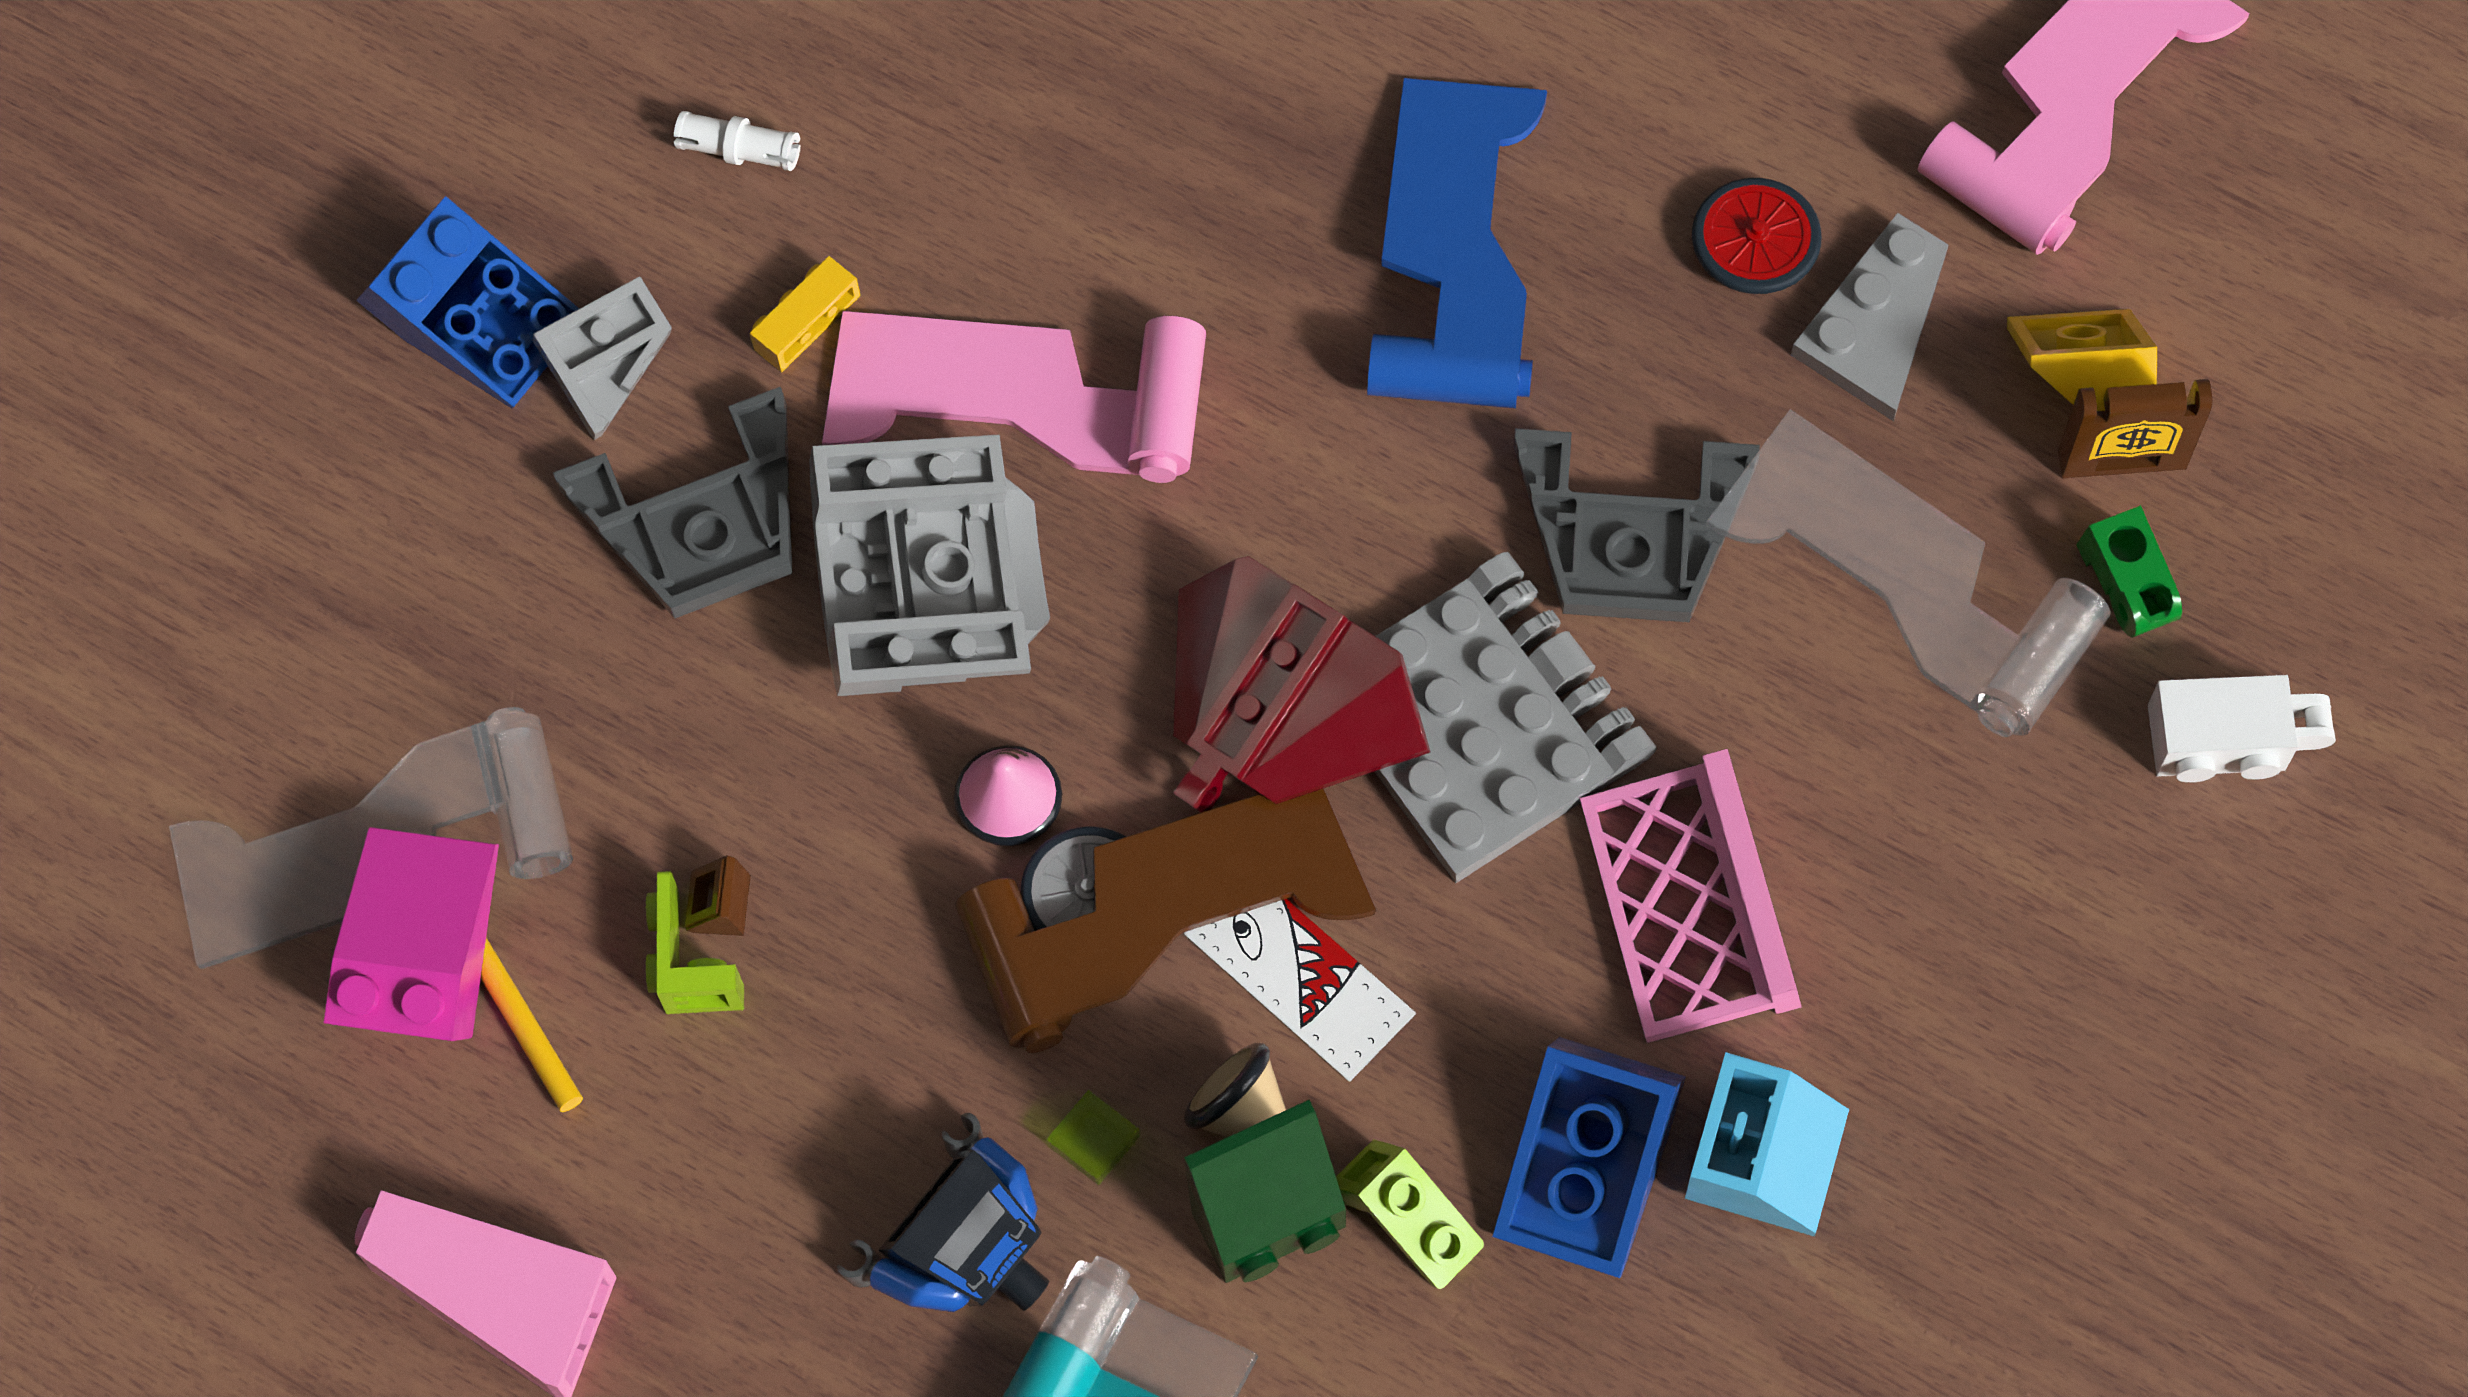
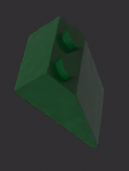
(1266, 1194)

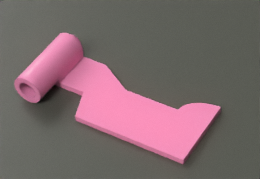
(2070, 84)
(1022, 381)

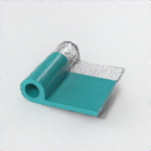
(1117, 1345)

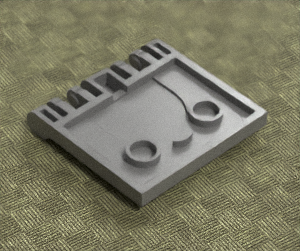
(1494, 721)

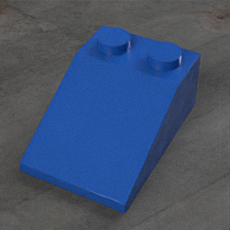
(1588, 1156)

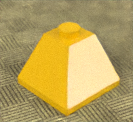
(2087, 350)

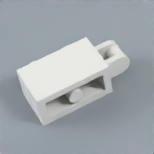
(2234, 726)

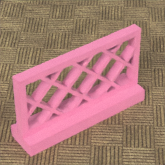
(1745, 885)

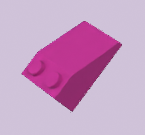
(413, 936)

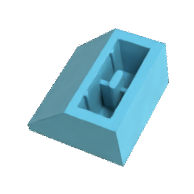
(1767, 1146)

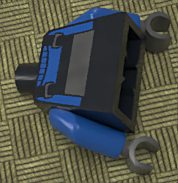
(961, 1234)

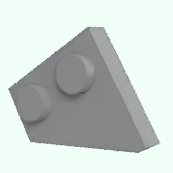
(604, 351)

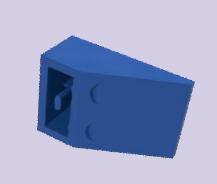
(467, 303)

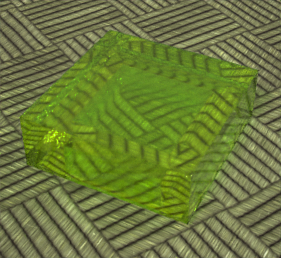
(1093, 1137)

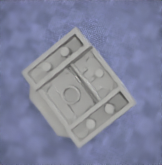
(924, 563)

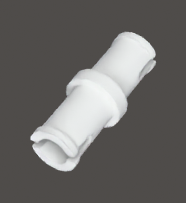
(737, 140)

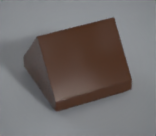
(718, 898)

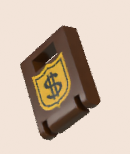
(2138, 431)

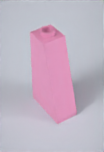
(498, 1287)

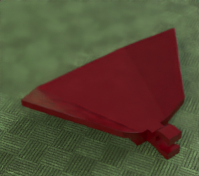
(1283, 689)

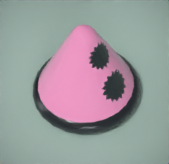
(1008, 795)

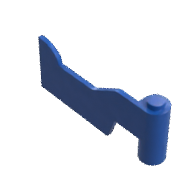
(1444, 238)

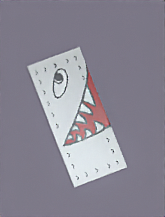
(1307, 982)

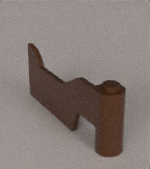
(1146, 897)

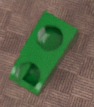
(2131, 571)

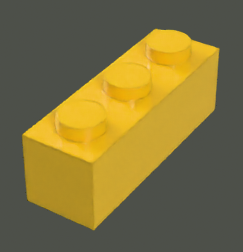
(804, 313)

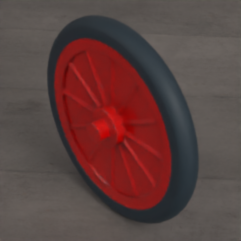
(1756, 235)

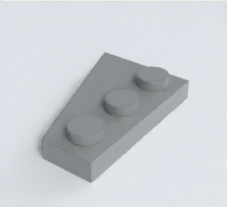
(1876, 316)

